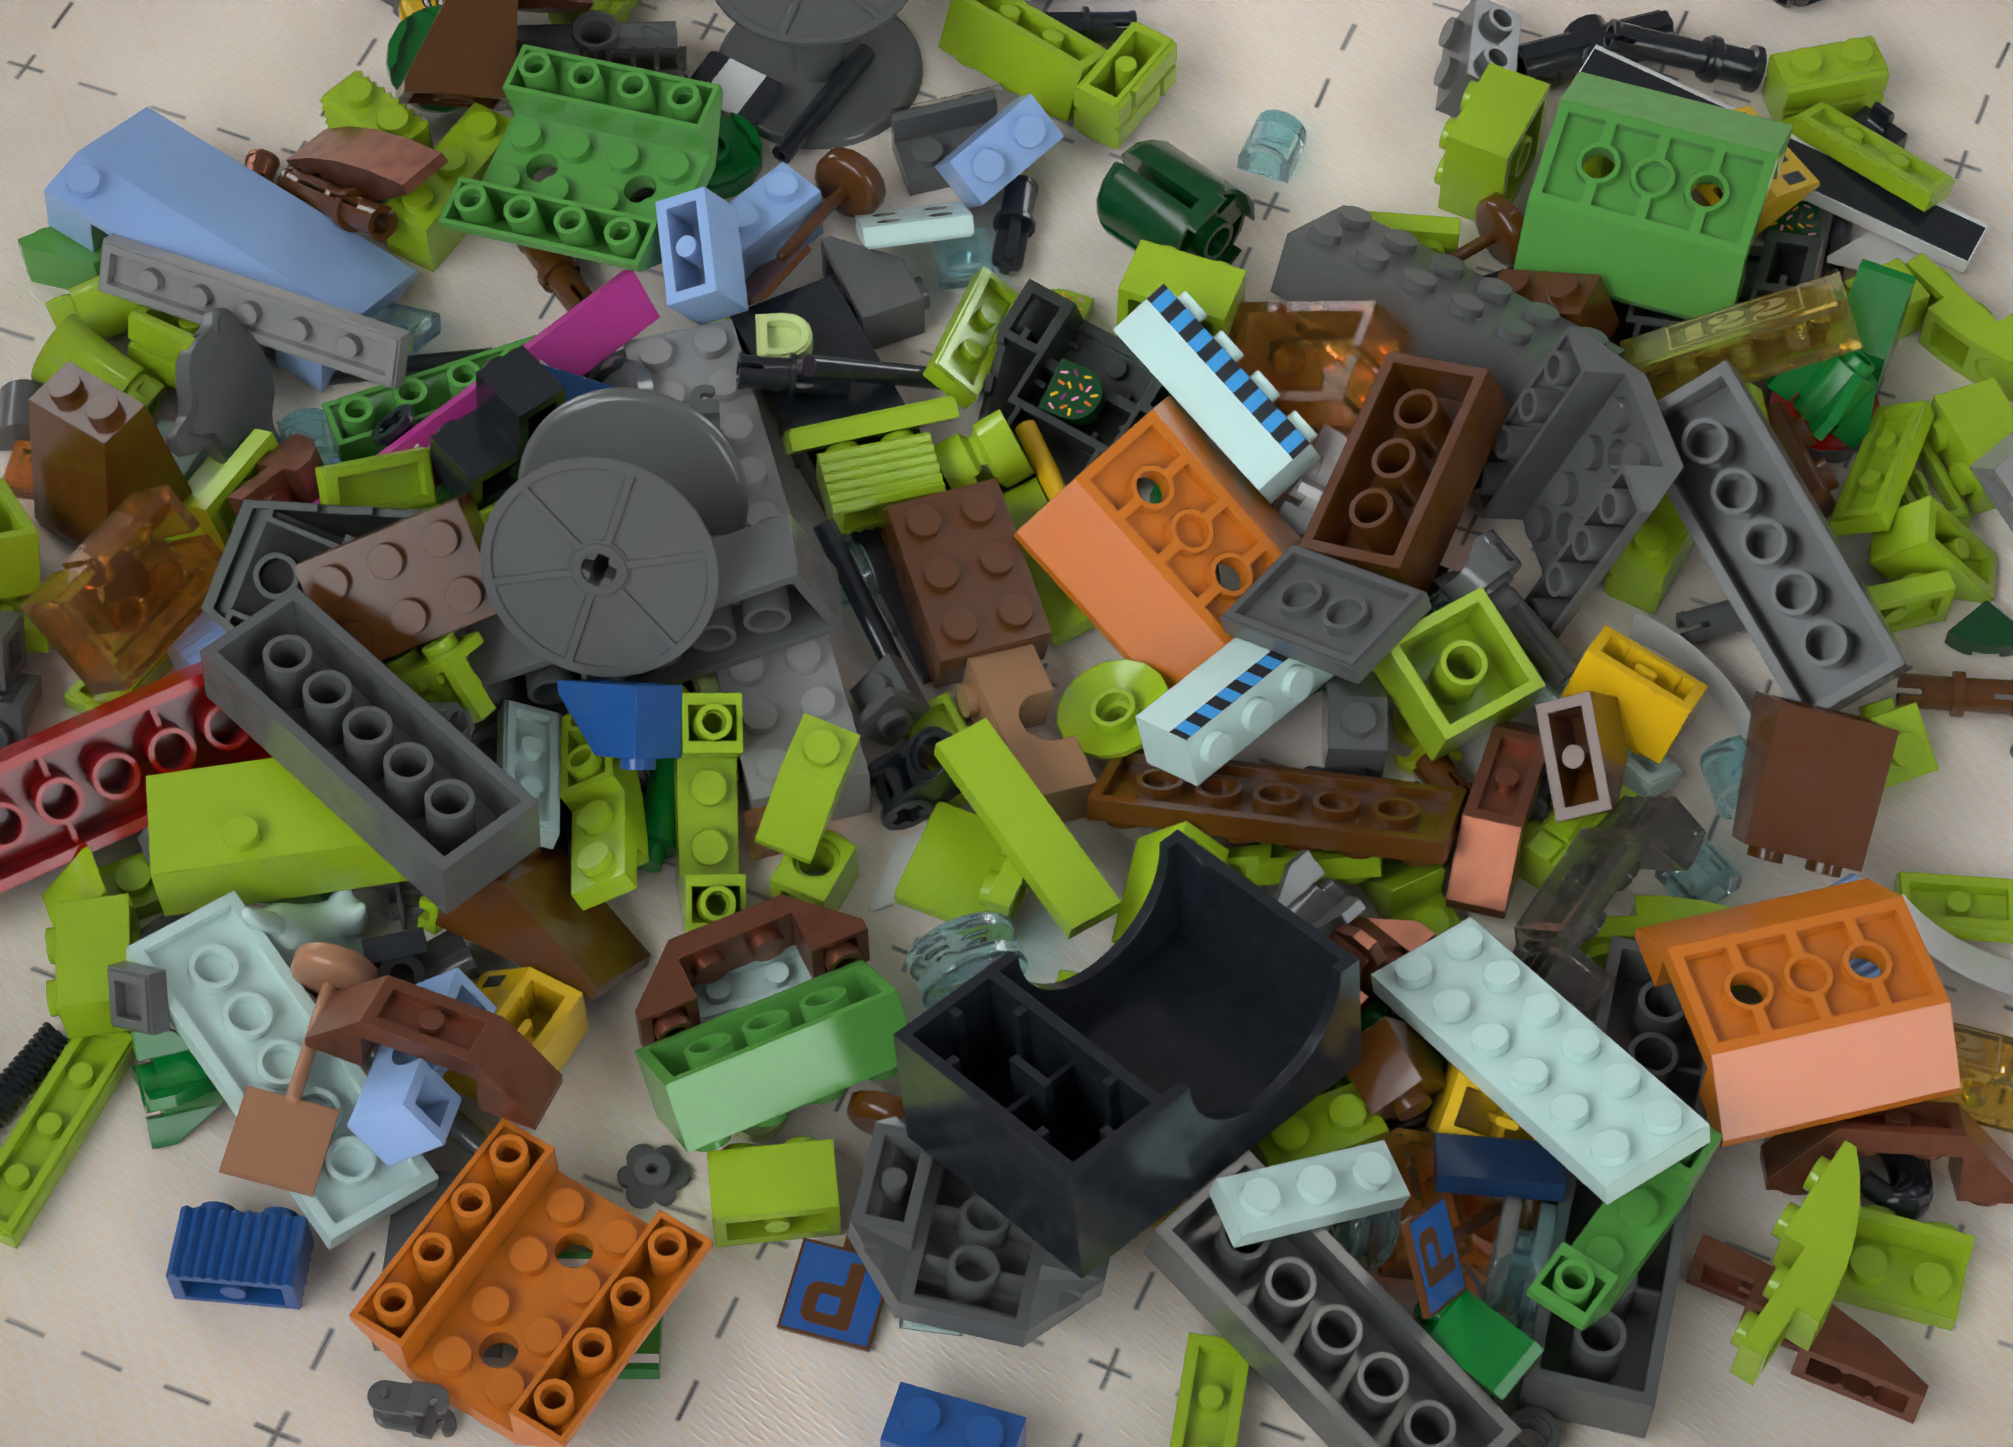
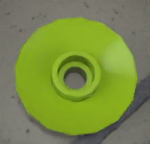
(1101, 697)

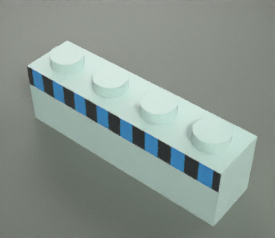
(1218, 393)
(1223, 708)

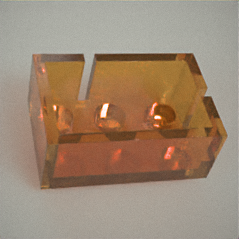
(1324, 376)
(126, 591)

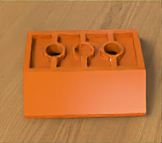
(1151, 567)
(1823, 1035)
(490, 1275)

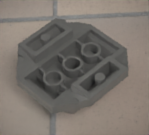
(950, 1254)

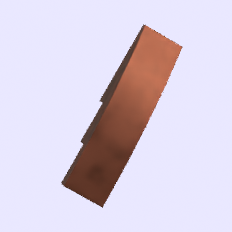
(368, 160)
(1843, 1353)

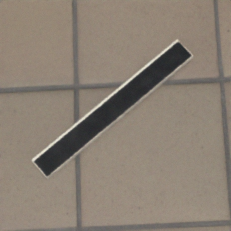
(1938, 233)

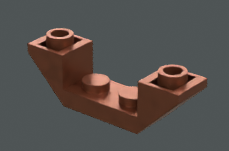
(1495, 821)
(758, 933)
(508, 1070)
(1924, 1129)

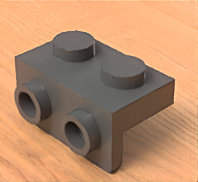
(1470, 42)

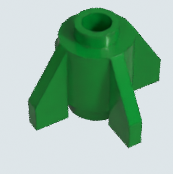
(1832, 395)
(173, 1085)

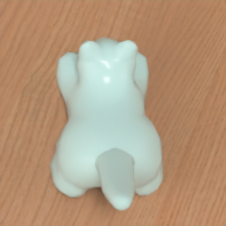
(291, 925)

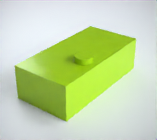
(251, 834)

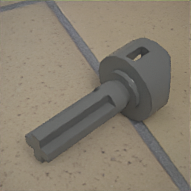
(1493, 568)

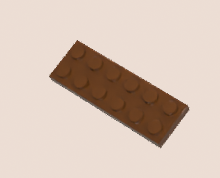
(1286, 808)

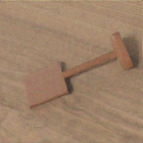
(280, 1136)

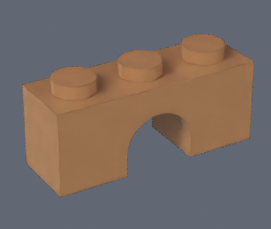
(1015, 695)

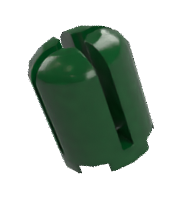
(1172, 202)

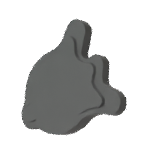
(221, 389)

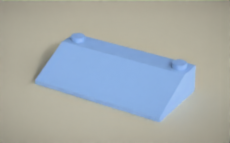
(199, 203)

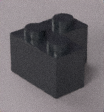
(487, 445)

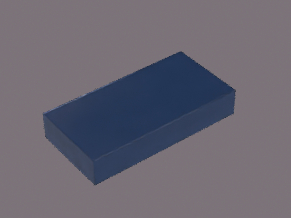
(1497, 1168)

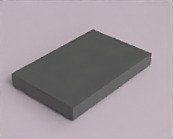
(1326, 613)

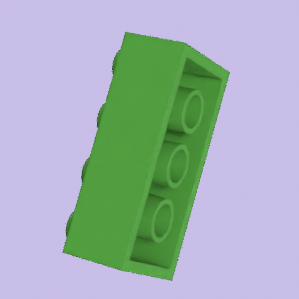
(774, 1056)

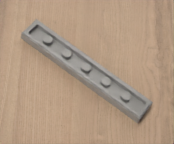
(264, 311)

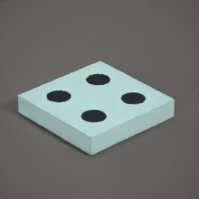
(914, 225)

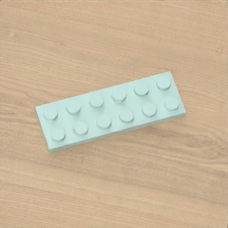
(246, 1027)
(1541, 1060)

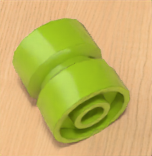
(983, 455)

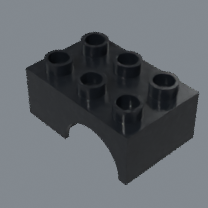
(1143, 1074)

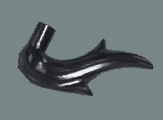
(1908, 1188)

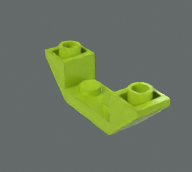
(708, 809)

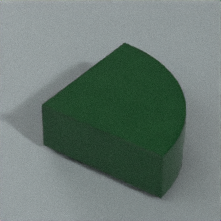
(1983, 631)

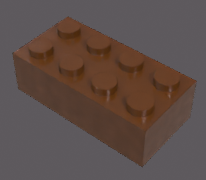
(1408, 468)

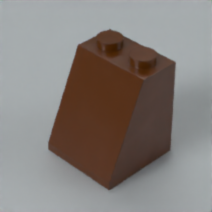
(464, 56)
(92, 453)
(1811, 784)

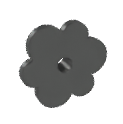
(647, 1188)

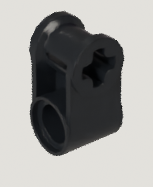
(911, 780)

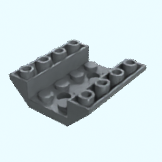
(1580, 467)

